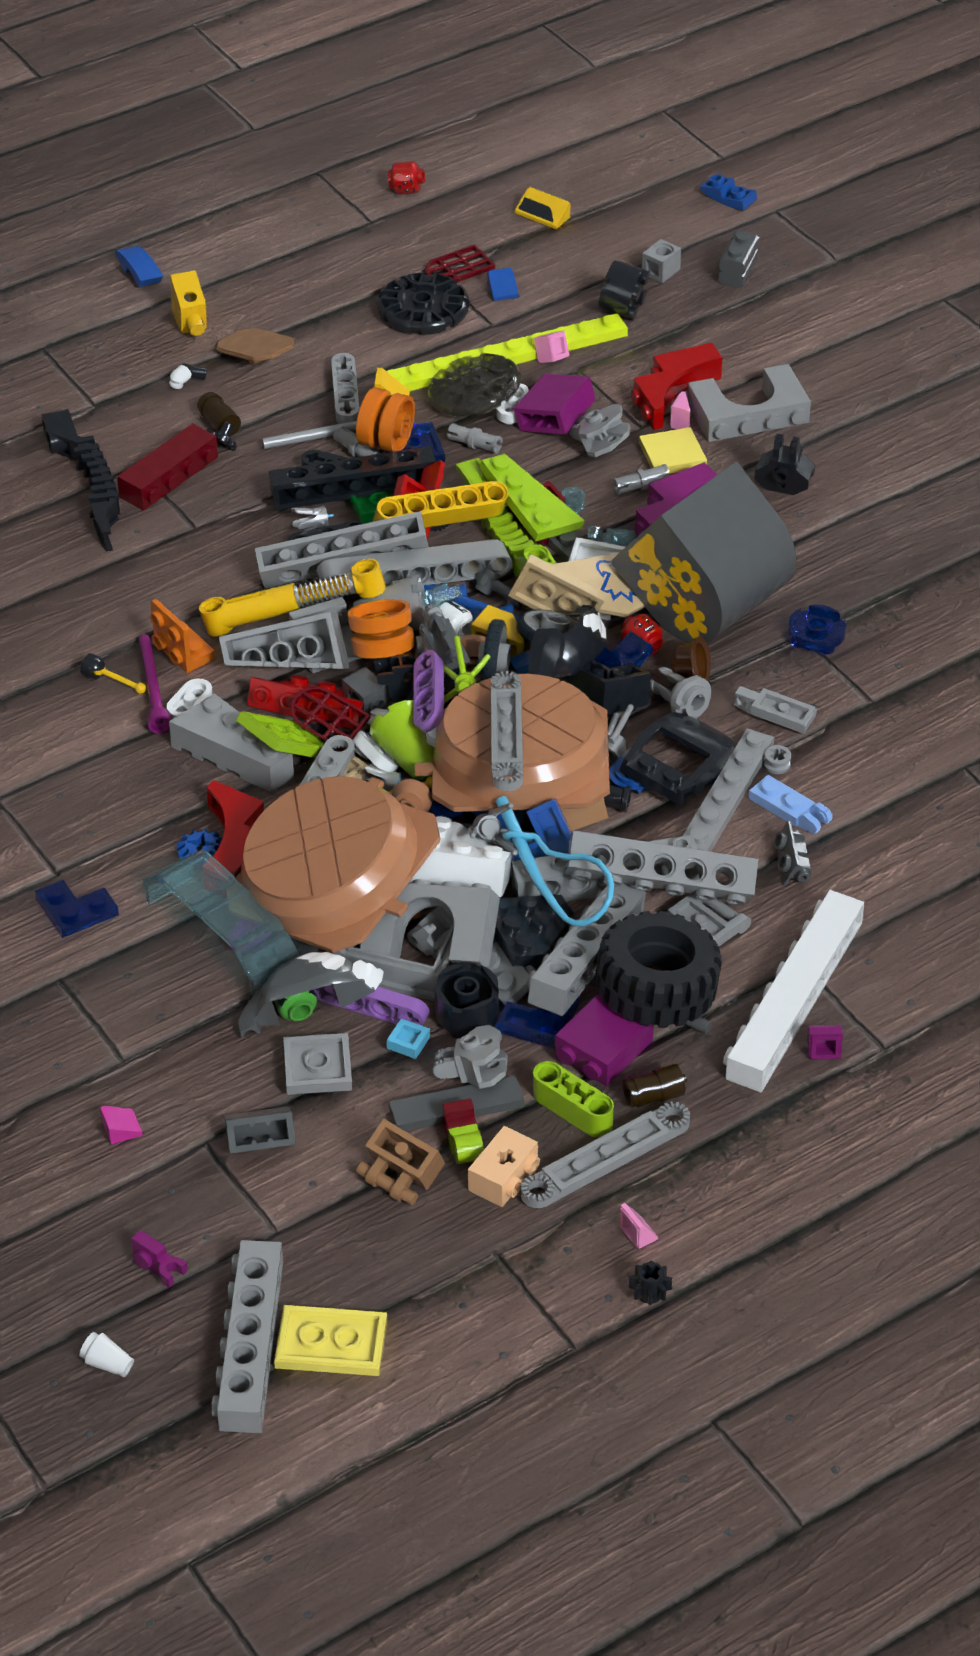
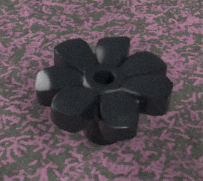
(223, 436)

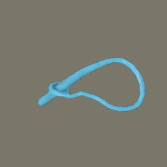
(521, 842)

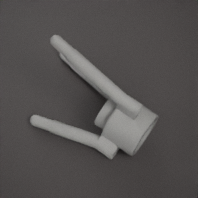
(616, 742)
(489, 827)

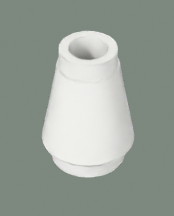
(106, 1355)

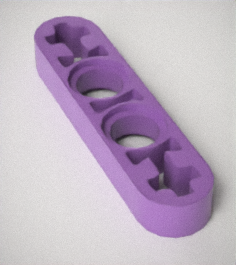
(428, 691)
(400, 1005)

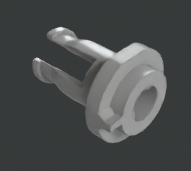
(688, 695)

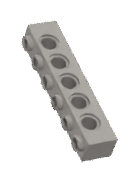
(300, 557)
(739, 869)
(559, 883)
(575, 956)
(249, 1337)

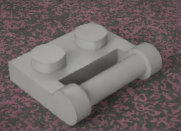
(721, 930)

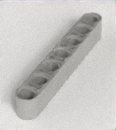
(432, 564)

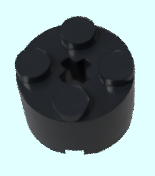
(624, 289)
(466, 998)

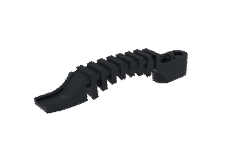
(64, 441)

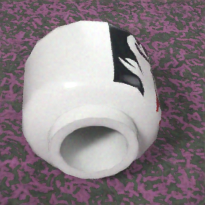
(459, 617)

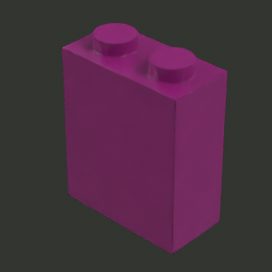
(554, 403)
(601, 1041)

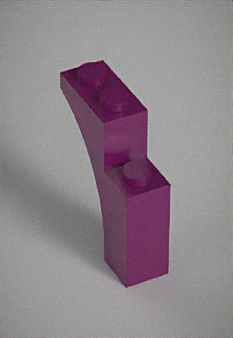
(669, 492)

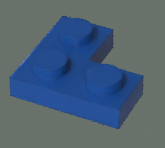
(550, 827)

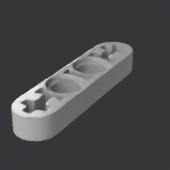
(344, 389)

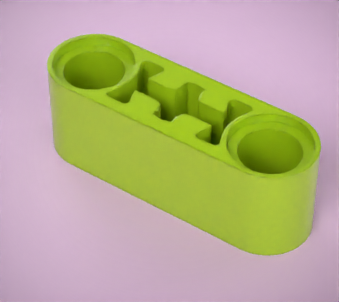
(573, 1099)

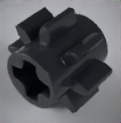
(650, 1282)

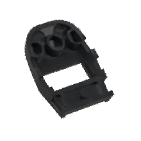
(697, 738)

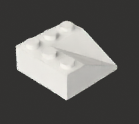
(466, 860)

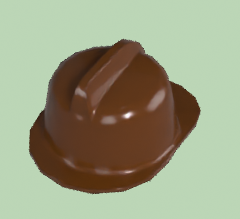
(692, 659)

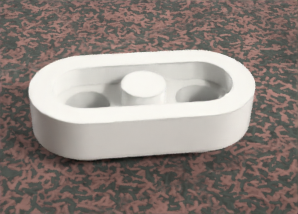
(505, 412)
(188, 696)
(369, 749)

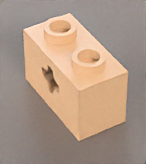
(503, 1166)

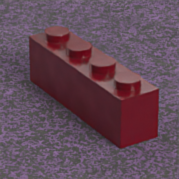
(167, 466)

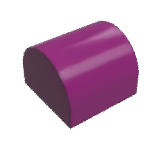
(824, 1041)

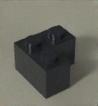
(614, 686)

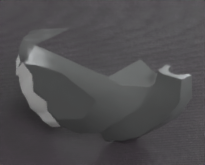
(305, 974)

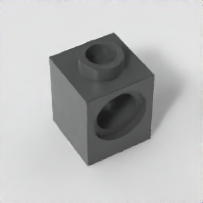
(365, 687)

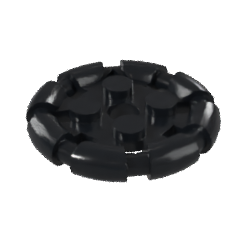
(402, 303)

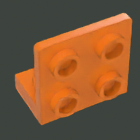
(178, 639)

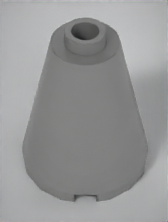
(409, 591)

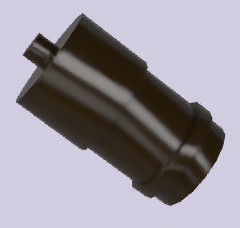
(217, 412)
(654, 1086)

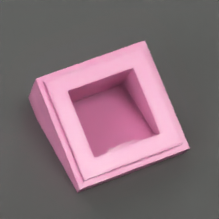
(551, 347)
(680, 412)
(636, 1227)

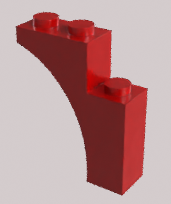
(670, 376)
(237, 815)

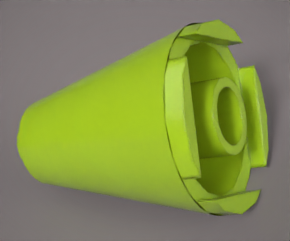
(401, 737)

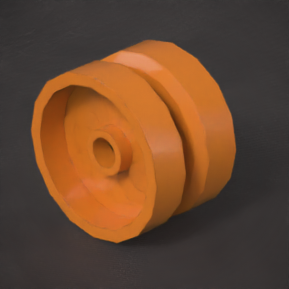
(385, 420)
(381, 628)

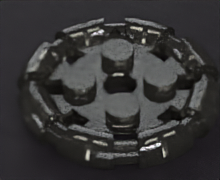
(472, 385)

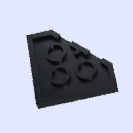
(529, 928)

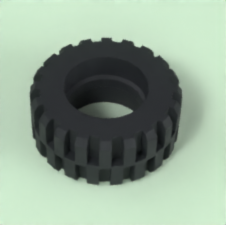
(653, 994)

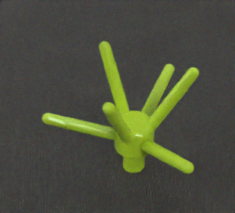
(463, 679)

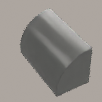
(259, 1129)

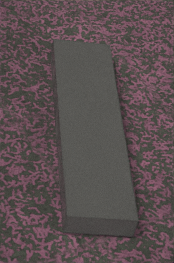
(427, 1111)

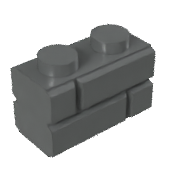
(738, 259)

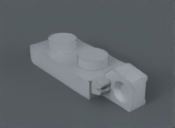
(776, 708)

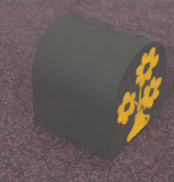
(710, 558)

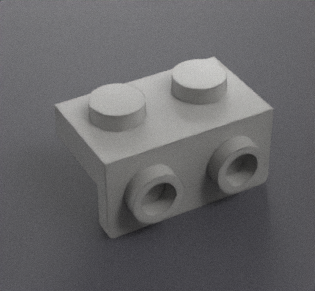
(511, 978)

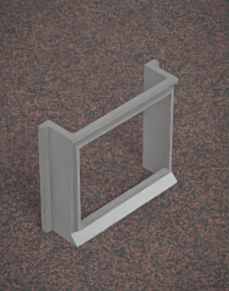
(405, 975)

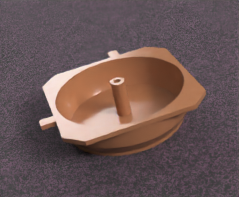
(561, 749)
(335, 858)

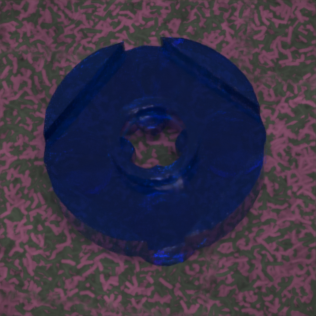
(824, 640)

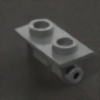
(440, 637)
(792, 855)

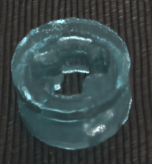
(574, 498)

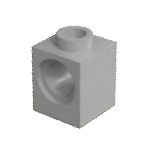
(662, 260)

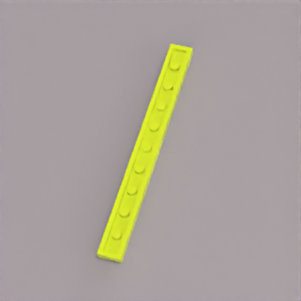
(518, 350)

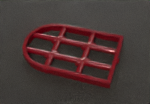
(463, 259)
(322, 704)

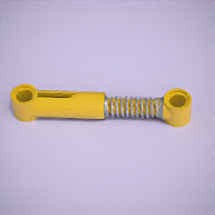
(223, 615)

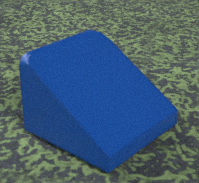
(502, 284)

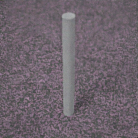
(306, 435)

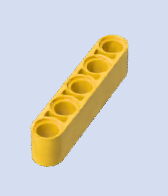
(451, 500)

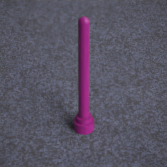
(158, 717)

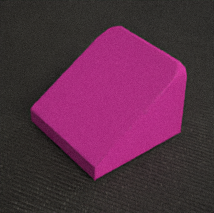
(119, 1124)

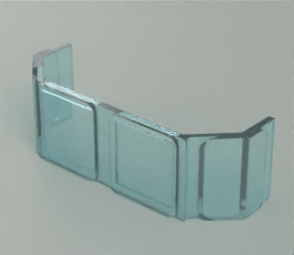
(228, 910)

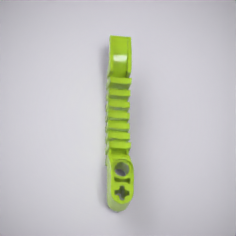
(502, 526)

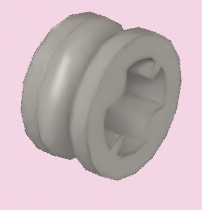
(782, 759)

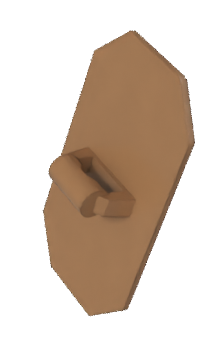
(255, 344)

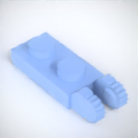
(790, 804)

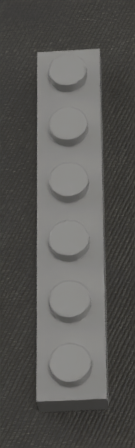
(729, 789)

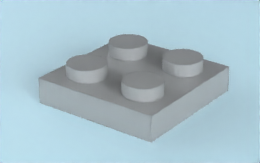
(317, 1063)

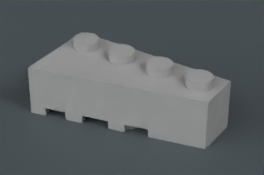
(289, 644)
(215, 735)

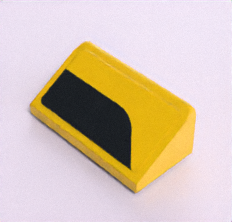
(543, 208)

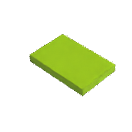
(281, 734)

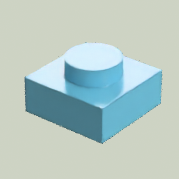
(408, 1038)

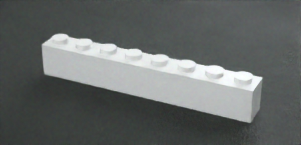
(794, 991)

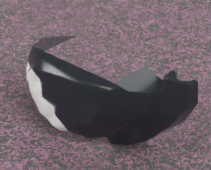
(568, 653)

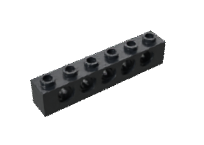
(346, 477)

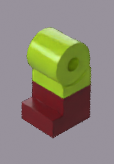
(462, 1130)

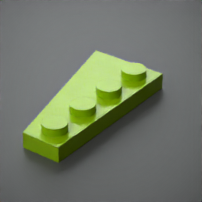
(530, 501)

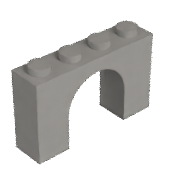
(723, 419)
(473, 914)

